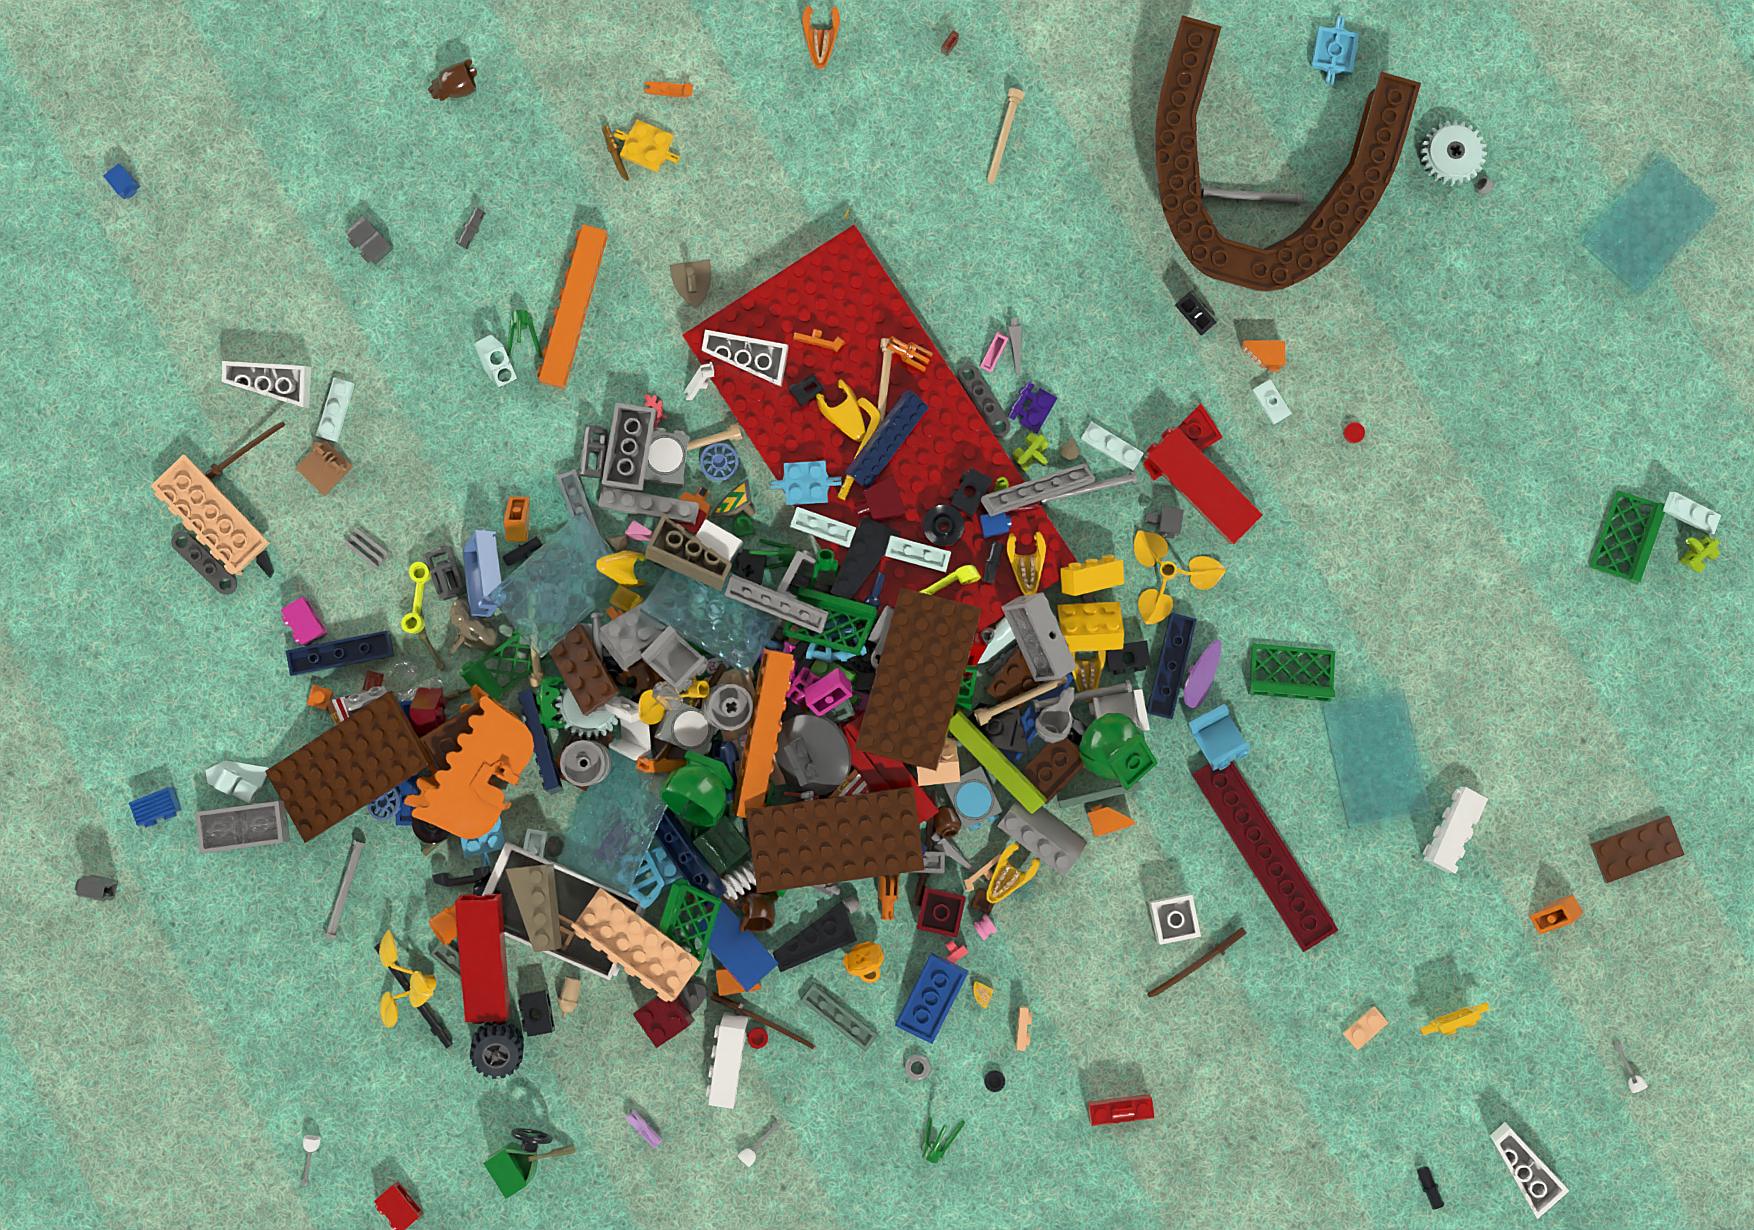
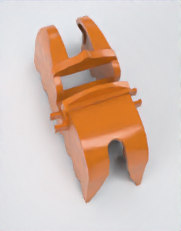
(465, 795)

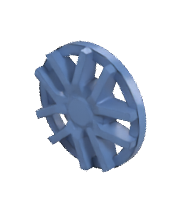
(719, 461)
(384, 803)

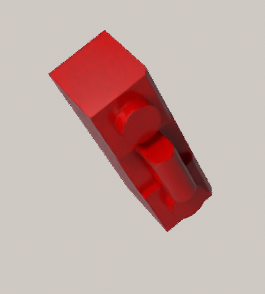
(1120, 1110)

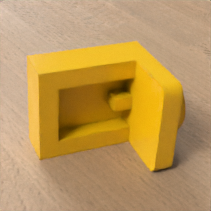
(625, 598)

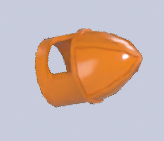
(445, 925)

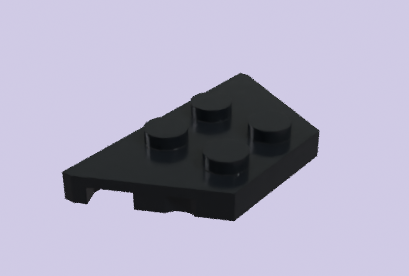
(1003, 730)

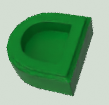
(743, 526)

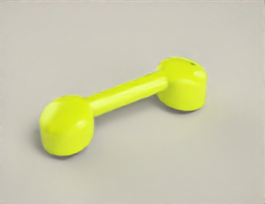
(965, 574)
(414, 622)

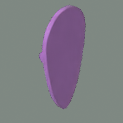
(1202, 675)

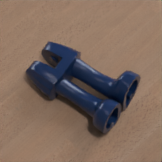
(726, 753)

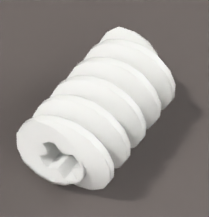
(739, 879)

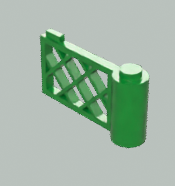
(478, 674)

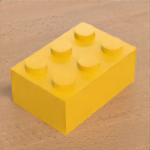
(1091, 626)

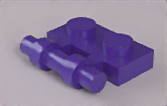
(1038, 409)

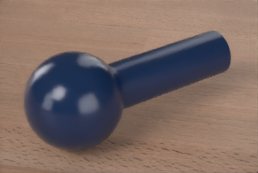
(873, 599)

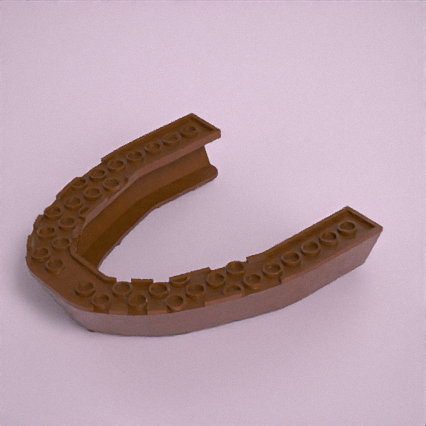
(1330, 224)

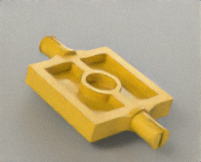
(647, 146)
(1449, 1023)

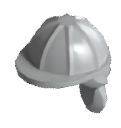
(1056, 720)

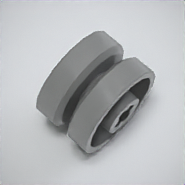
(739, 708)
(575, 769)

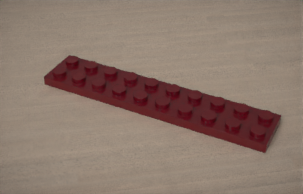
(1266, 854)

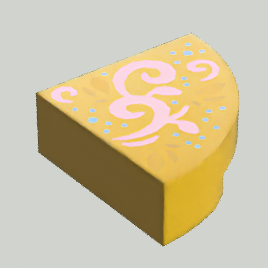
(982, 993)

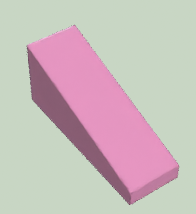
(994, 352)
(638, 532)

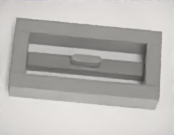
(353, 538)

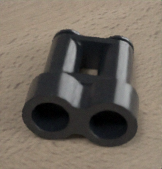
(800, 395)

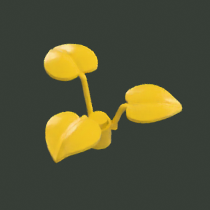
(1152, 547)
(652, 712)
(420, 985)

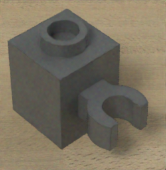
(1169, 521)

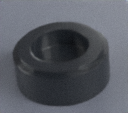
(994, 1081)

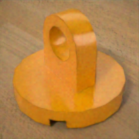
(863, 960)

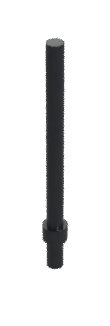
(436, 1028)

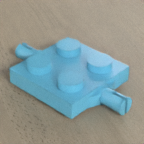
(1335, 50)
(805, 482)
(485, 844)

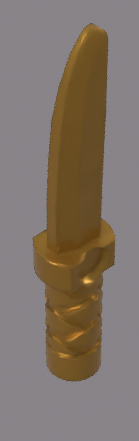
(612, 148)

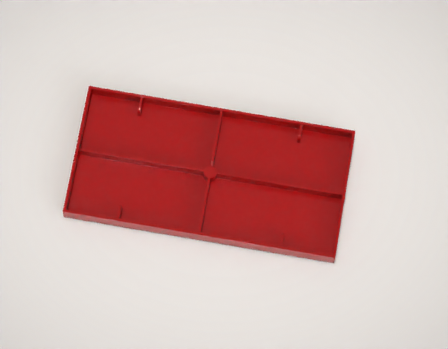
(853, 298)

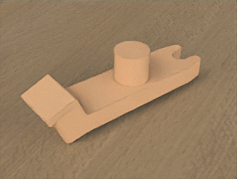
(986, 871)

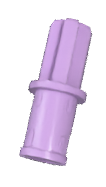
(644, 1129)

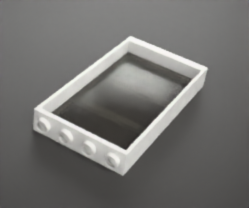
(573, 895)

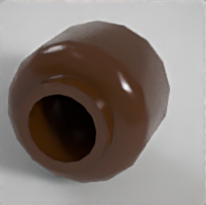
(947, 821)

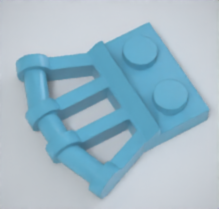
(829, 656)
(664, 874)

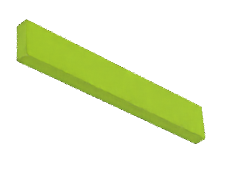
(996, 763)

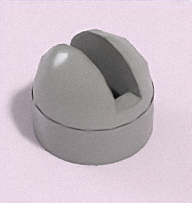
(1484, 185)
(851, 903)

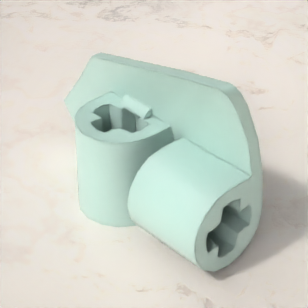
(998, 640)
(237, 779)

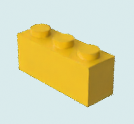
(1092, 575)

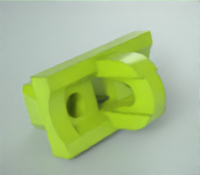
(1034, 452)
(1698, 551)

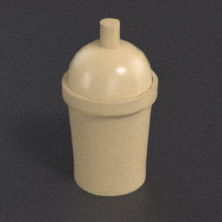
(569, 995)

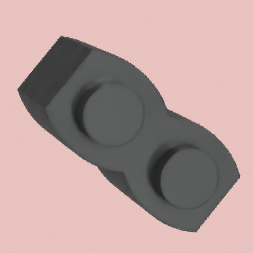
(369, 240)
(96, 887)

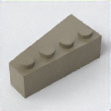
(686, 554)
(537, 902)

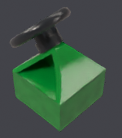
(511, 1165)

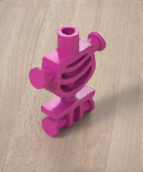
(798, 680)

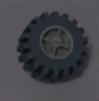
(497, 1049)

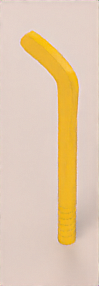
(874, 423)

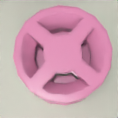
(984, 927)

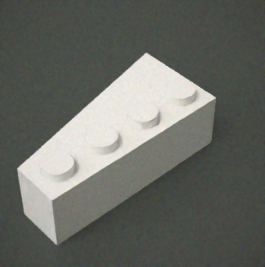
(753, 355)
(272, 380)
(1455, 829)
(727, 1060)
(1530, 1173)

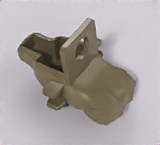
(473, 629)

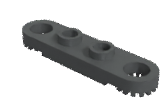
(984, 400)
(204, 563)

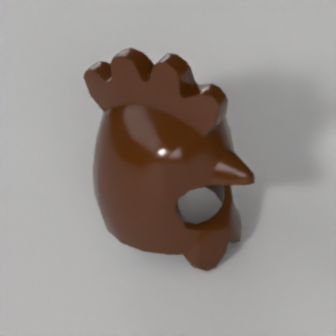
(454, 81)
(645, 678)
(758, 910)

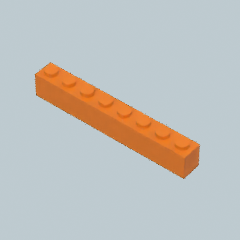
(573, 307)
(763, 731)

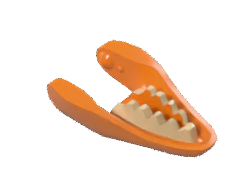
(819, 40)

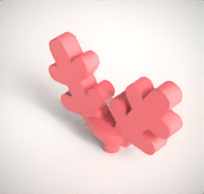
(652, 402)

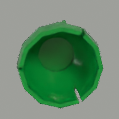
(1116, 750)
(702, 782)

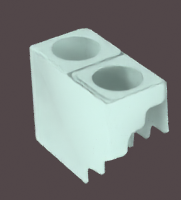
(485, 348)

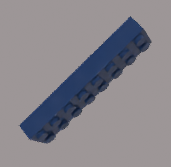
(887, 439)
(340, 653)
(1171, 666)
(542, 745)
(687, 857)

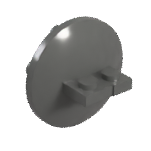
(813, 754)

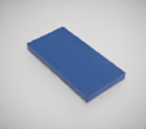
(738, 951)
(931, 998)

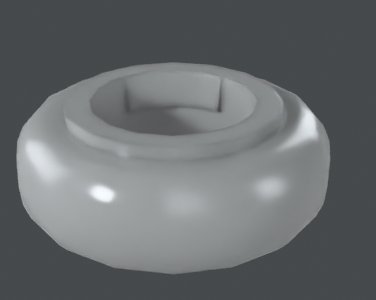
(920, 1058)

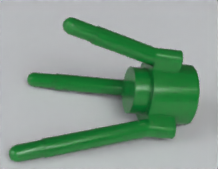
(519, 322)
(786, 554)
(825, 562)
(933, 1150)

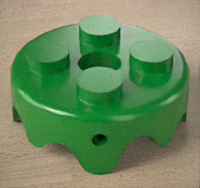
(547, 699)

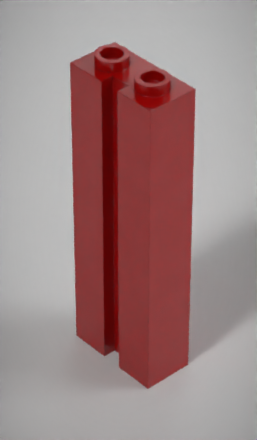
(1202, 485)
(885, 773)
(483, 958)

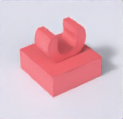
(956, 952)

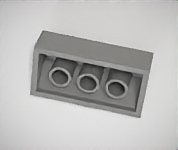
(628, 447)
(1043, 836)

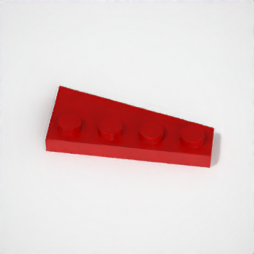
(1198, 429)

